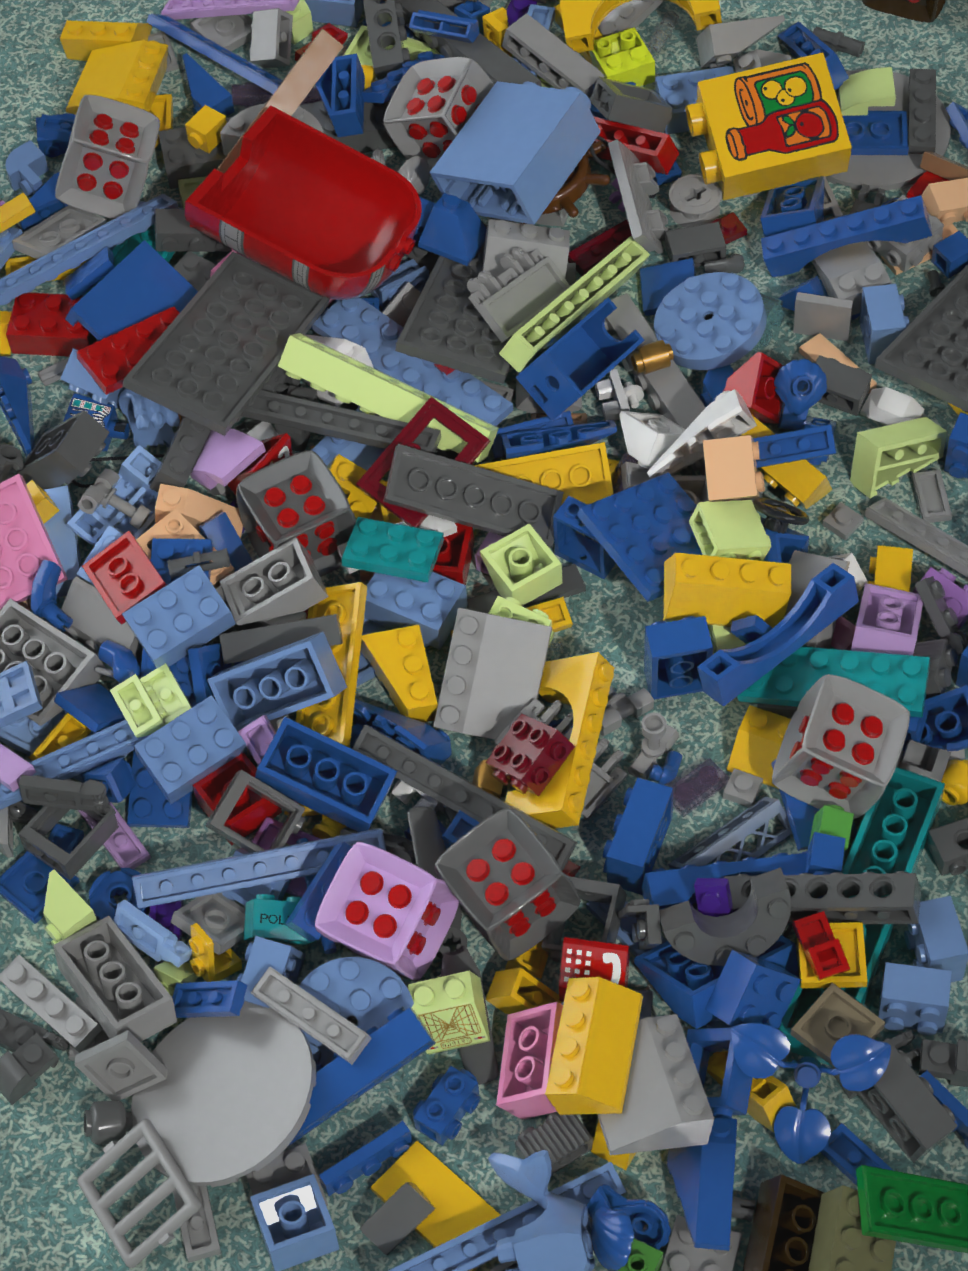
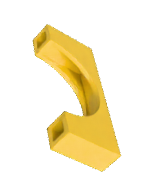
(584, 16)
(584, 685)

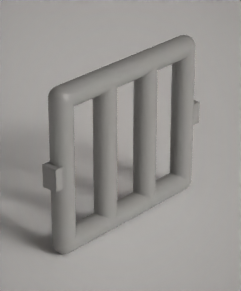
(176, 1180)

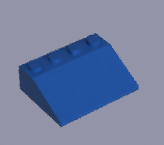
(689, 984)

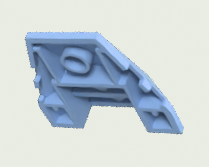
(133, 487)

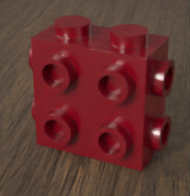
(529, 755)

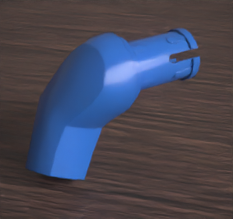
(44, 596)
(120, 659)

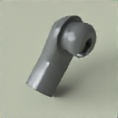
(729, 265)
(21, 813)

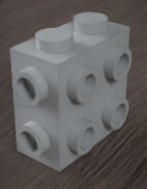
(912, 253)

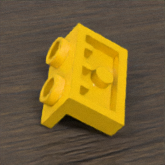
(495, 26)

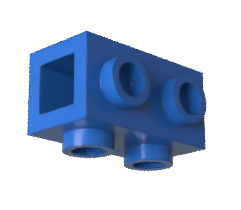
(446, 1105)

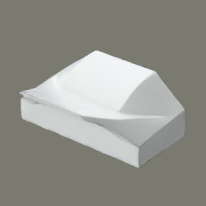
(891, 407)

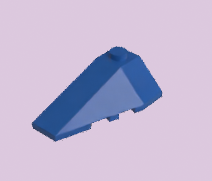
(555, 438)
(408, 731)

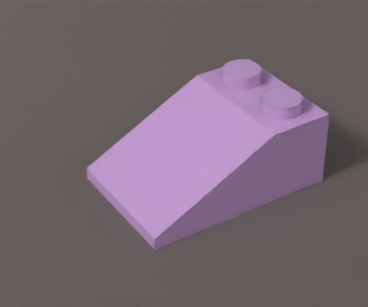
(887, 621)

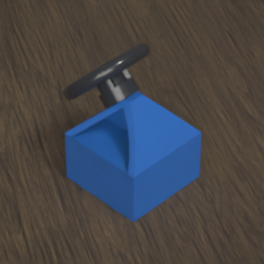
(776, 525)

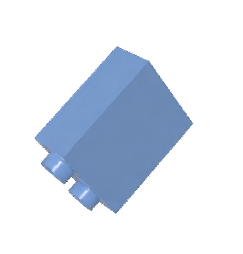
(517, 150)

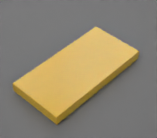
(456, 1204)

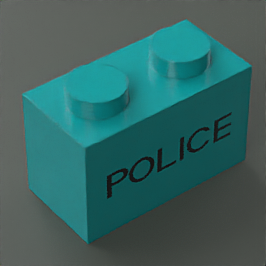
(267, 919)

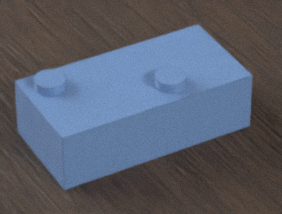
(278, 681)

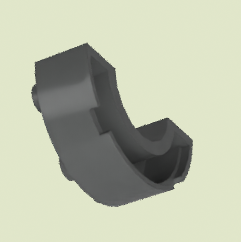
(747, 930)

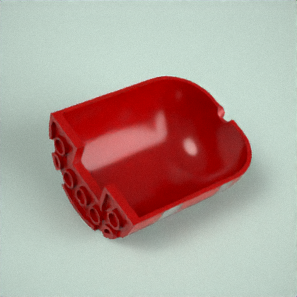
(309, 208)

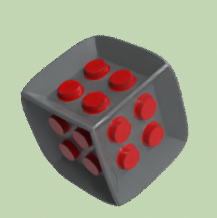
(298, 501)
(508, 883)

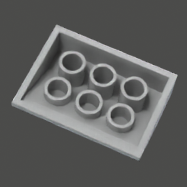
(55, 658)
(490, 672)
(663, 1094)

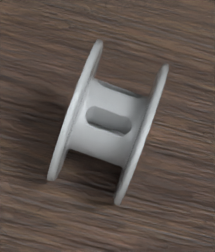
(694, 201)

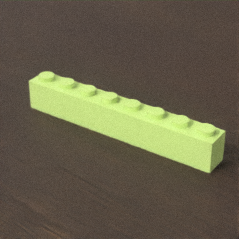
(574, 304)
(370, 389)

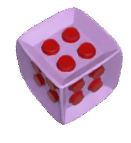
(387, 910)

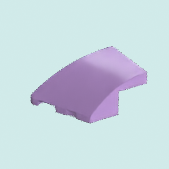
(225, 457)

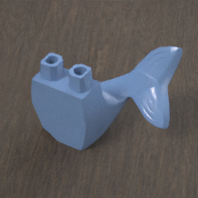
(560, 1235)

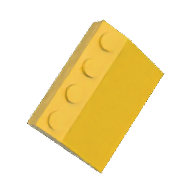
(123, 73)

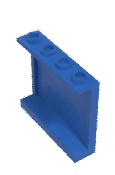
(131, 293)

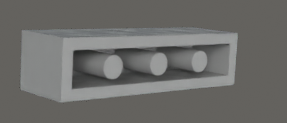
(549, 56)

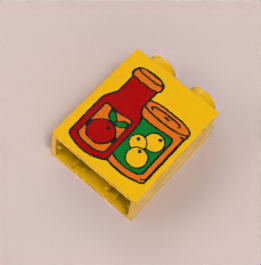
(770, 127)

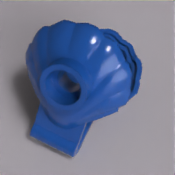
(799, 387)
(621, 1220)

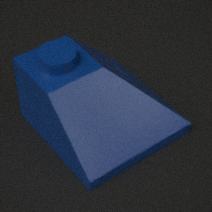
(453, 230)

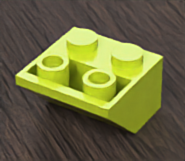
(624, 58)

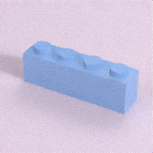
(63, 538)

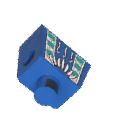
(102, 413)

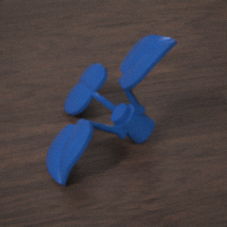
(801, 1131)

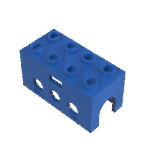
(576, 362)

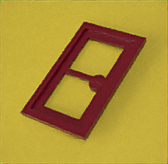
(430, 410)

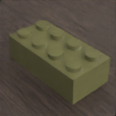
(839, 1237)

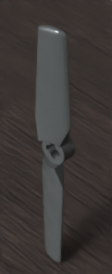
(428, 847)

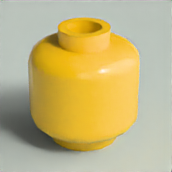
(955, 782)

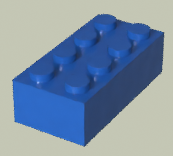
(325, 775)

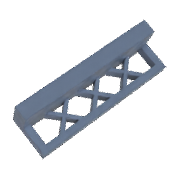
(735, 833)

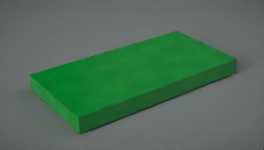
(913, 1208)

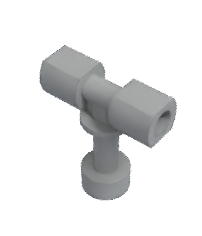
(104, 493)
(621, 706)
(657, 740)

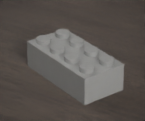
(114, 981)

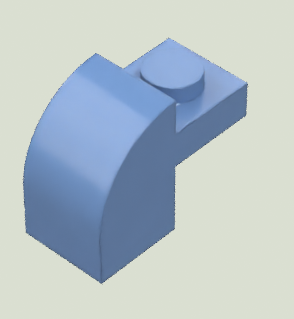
(25, 166)

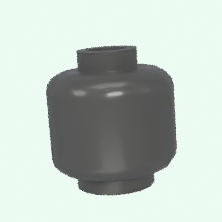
(107, 1121)

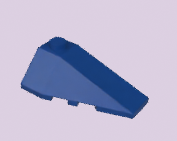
(17, 402)
(947, 721)
(705, 1185)

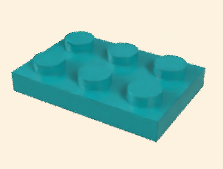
(392, 549)

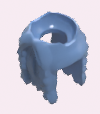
(148, 420)

